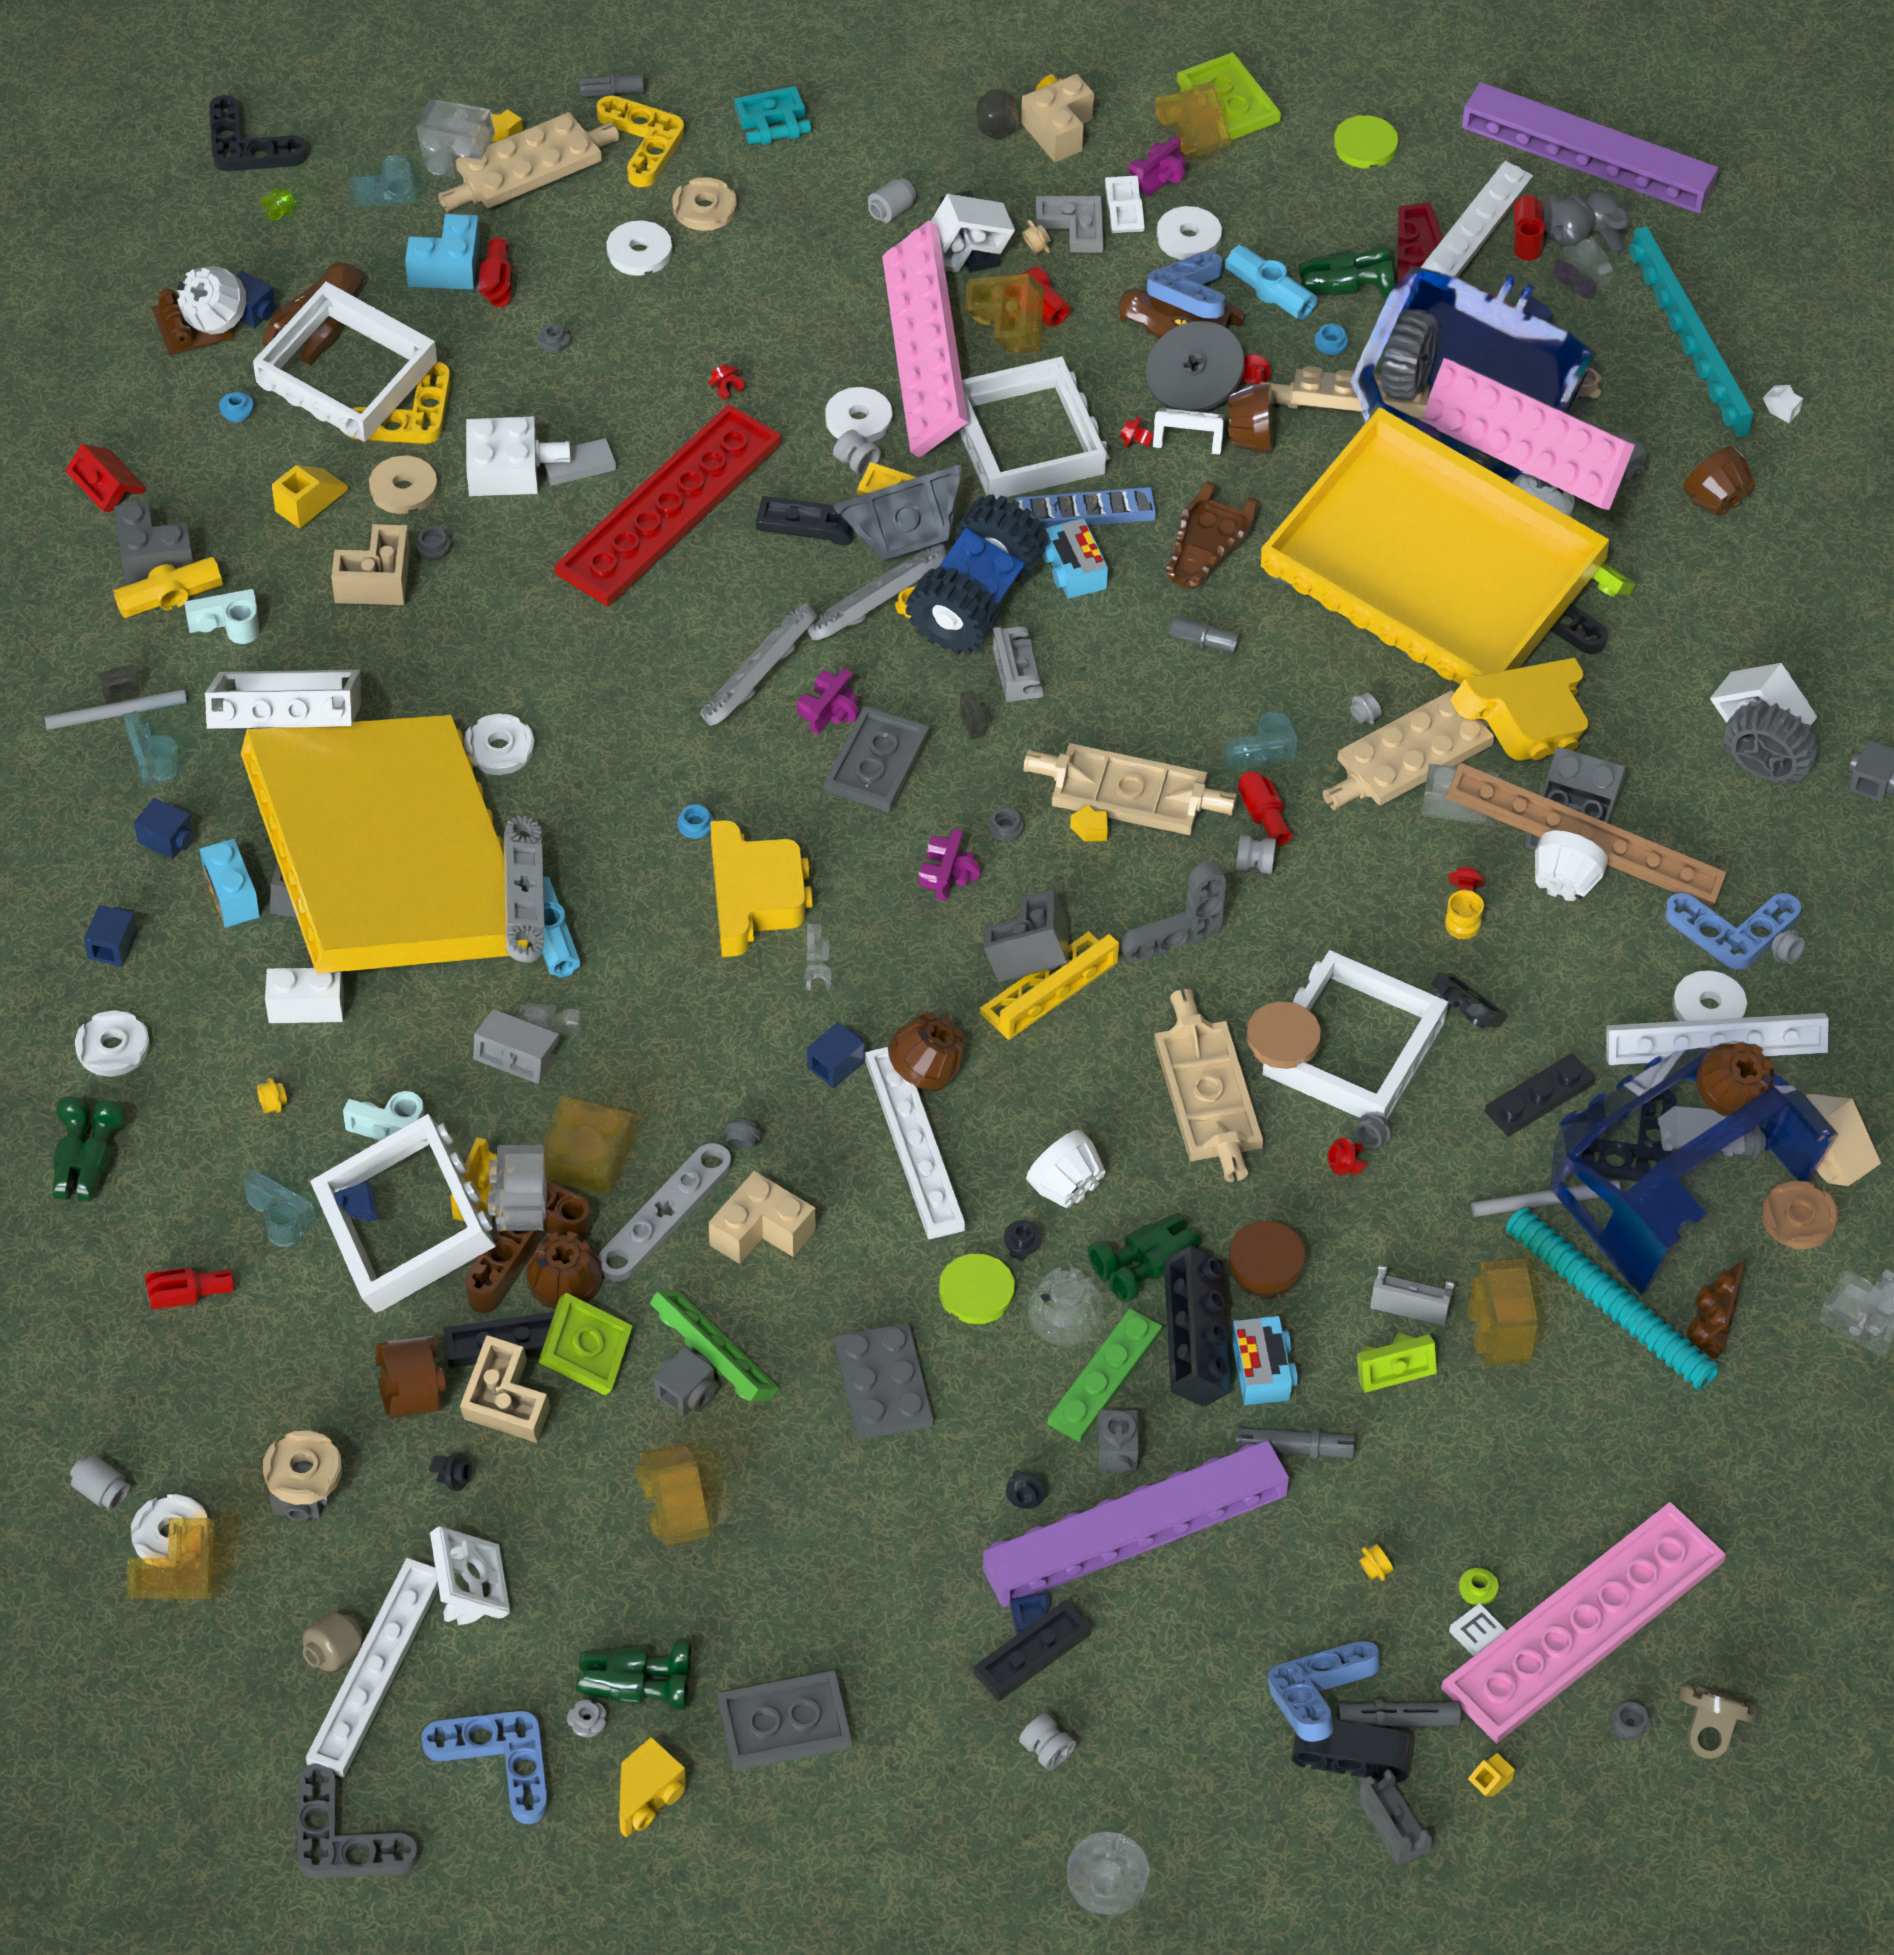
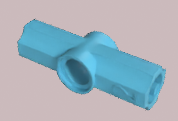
(1271, 282)
(558, 945)

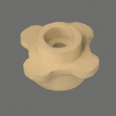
(1036, 238)
(1590, 385)

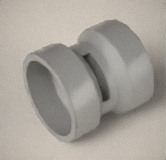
(855, 451)
(1255, 854)
(1047, 1741)

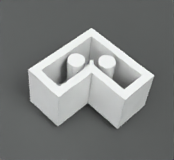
(971, 225)
(1761, 683)

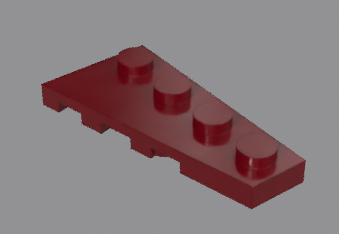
(1416, 236)

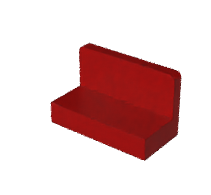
(102, 476)

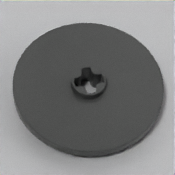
(1218, 371)

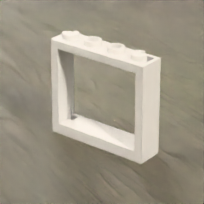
(367, 321)
(1022, 381)
(283, 699)
(1383, 987)
(432, 1263)

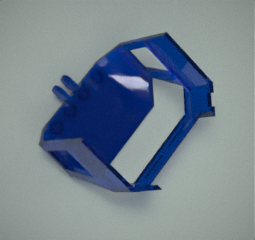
(1483, 336)
(1658, 1204)

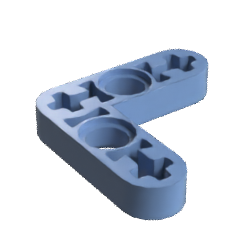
(1182, 285)
(1738, 937)
(1344, 1666)
(514, 1748)

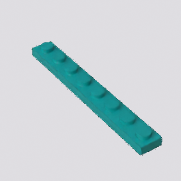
(1693, 335)

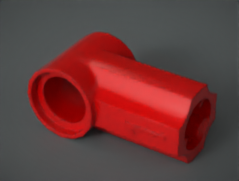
(1528, 228)
(1054, 306)

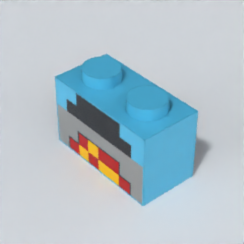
(1075, 559)
(229, 883)
(1262, 1360)

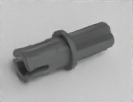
(611, 85)
(1204, 635)

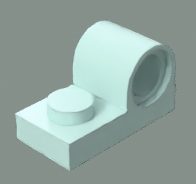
(233, 611)
(380, 1123)

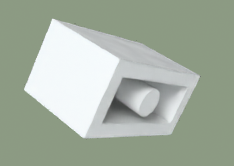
(303, 996)

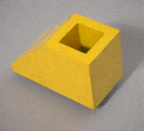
(305, 493)
(647, 1783)

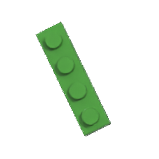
(707, 1339)
(1104, 1375)

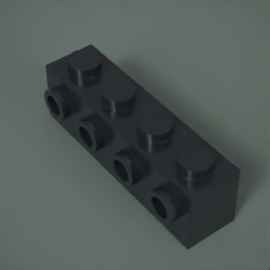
(1197, 1326)

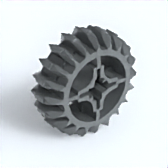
(1409, 355)
(1771, 742)

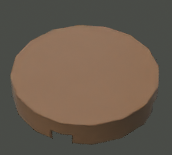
(1283, 1034)
(1800, 1225)

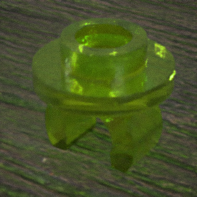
(278, 203)

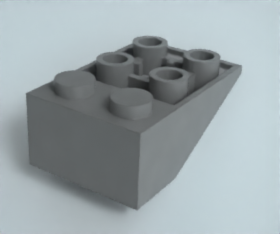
(1583, 785)

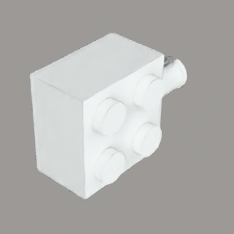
(506, 455)

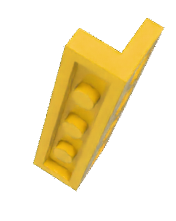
(1053, 989)

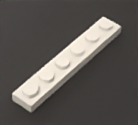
(1479, 220)
(1773, 1033)
(915, 1147)
(374, 1667)

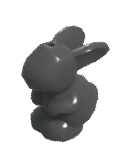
(1573, 219)

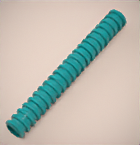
(1611, 1297)

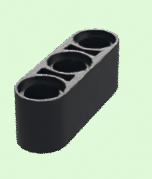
(1357, 1749)

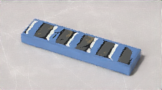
(1094, 507)

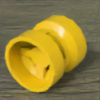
(1464, 914)

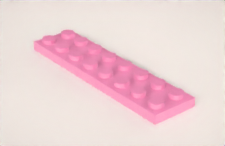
(924, 339)
(1528, 434)
(1583, 1622)

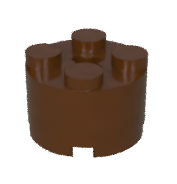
(409, 1376)

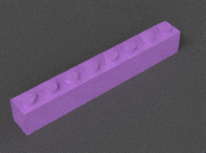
(1590, 147)
(1135, 1522)

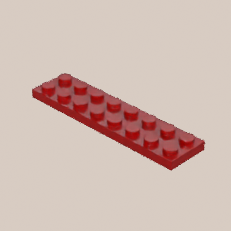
(667, 505)

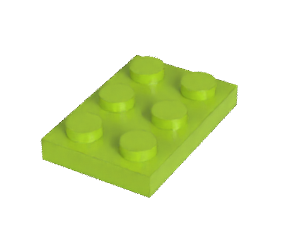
(1240, 96)

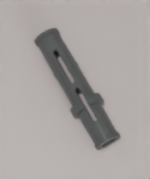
(1299, 1443)
(1401, 1714)

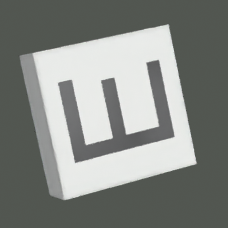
(1476, 1629)

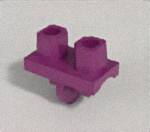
(1162, 165)
(835, 703)
(953, 865)

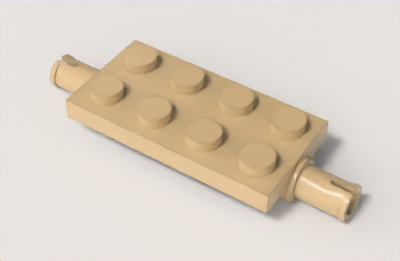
(528, 161)
(1335, 391)
(1400, 752)
(1129, 787)
(1207, 1088)

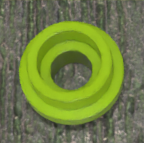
(1478, 1595)

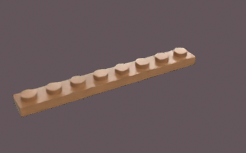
(1624, 849)

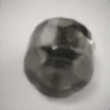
(997, 114)

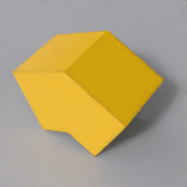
(506, 125)
(1090, 824)
(1492, 1775)

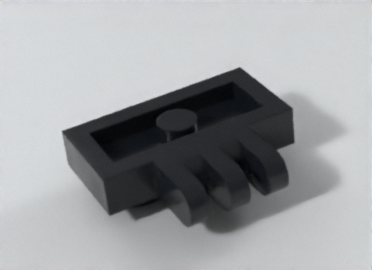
(1471, 1003)

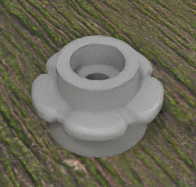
(1365, 708)
(1788, 946)
(589, 1727)

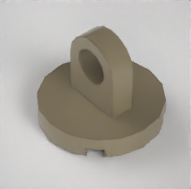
(1715, 1711)

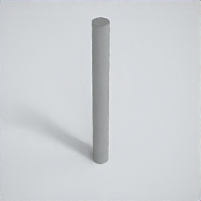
(115, 709)
(1531, 1200)

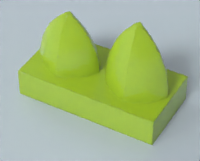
(1396, 1363)

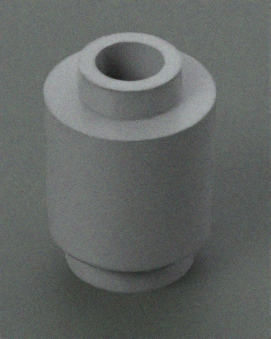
(891, 200)
(99, 1482)

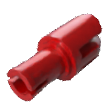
(496, 274)
(1264, 806)
(185, 1286)

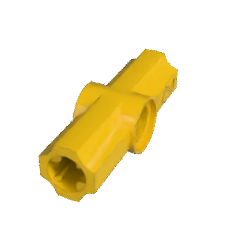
(167, 587)

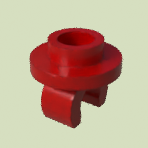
(1256, 369)
(725, 375)
(1133, 432)
(1466, 878)
(1342, 1157)

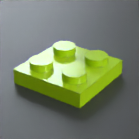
(585, 1344)

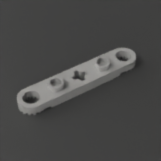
(855, 606)
(742, 682)
(523, 909)
(681, 1193)

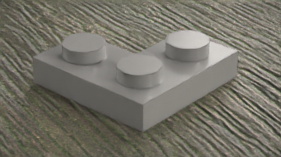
(1078, 214)

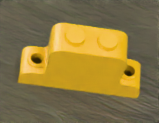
(1527, 707)
(756, 886)

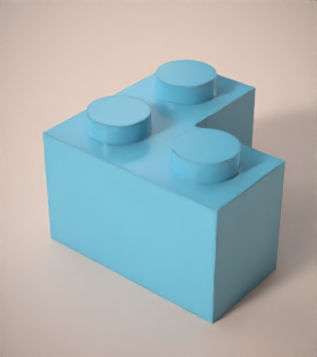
(445, 260)

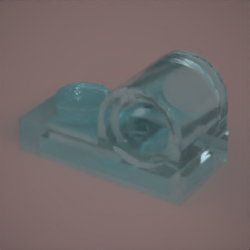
(391, 187)
(1272, 744)
(154, 755)
(279, 1207)

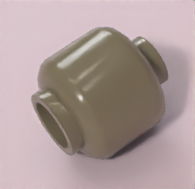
(332, 1641)

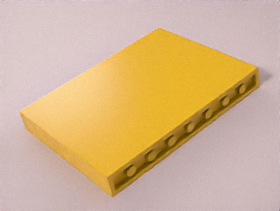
(1433, 552)
(381, 841)

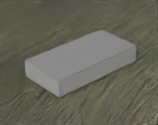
(586, 461)

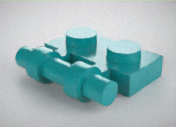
(770, 108)

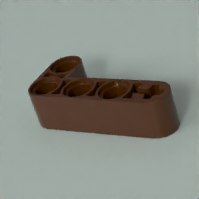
(519, 1247)

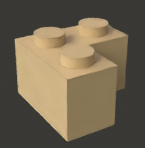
(1057, 116)
(375, 574)
(1852, 1151)
(761, 1212)
(497, 1399)

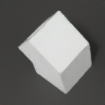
(1783, 402)

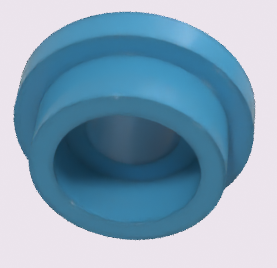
(1331, 339)
(236, 406)
(691, 814)

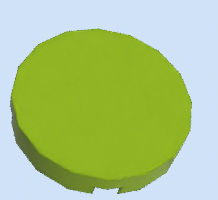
(1365, 141)
(976, 1288)

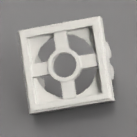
(1189, 420)
(451, 1555)

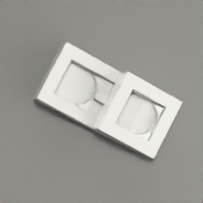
(1124, 204)

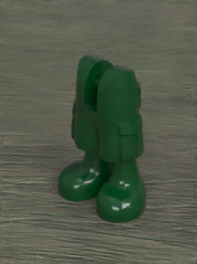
(1341, 273)
(80, 1158)
(1147, 1246)
(623, 1672)

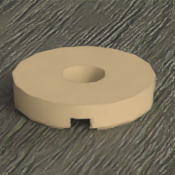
(709, 217)
(399, 469)
(307, 1486)

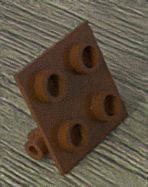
(176, 331)
(1715, 1312)

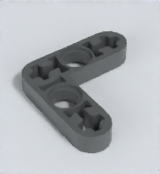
(1200, 921)
(338, 1847)

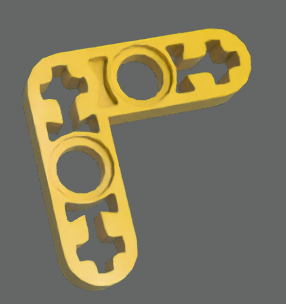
(654, 134)
(414, 420)

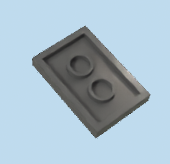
(876, 759)
(883, 1381)
(784, 1720)

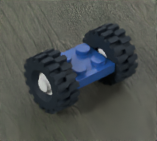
(991, 551)

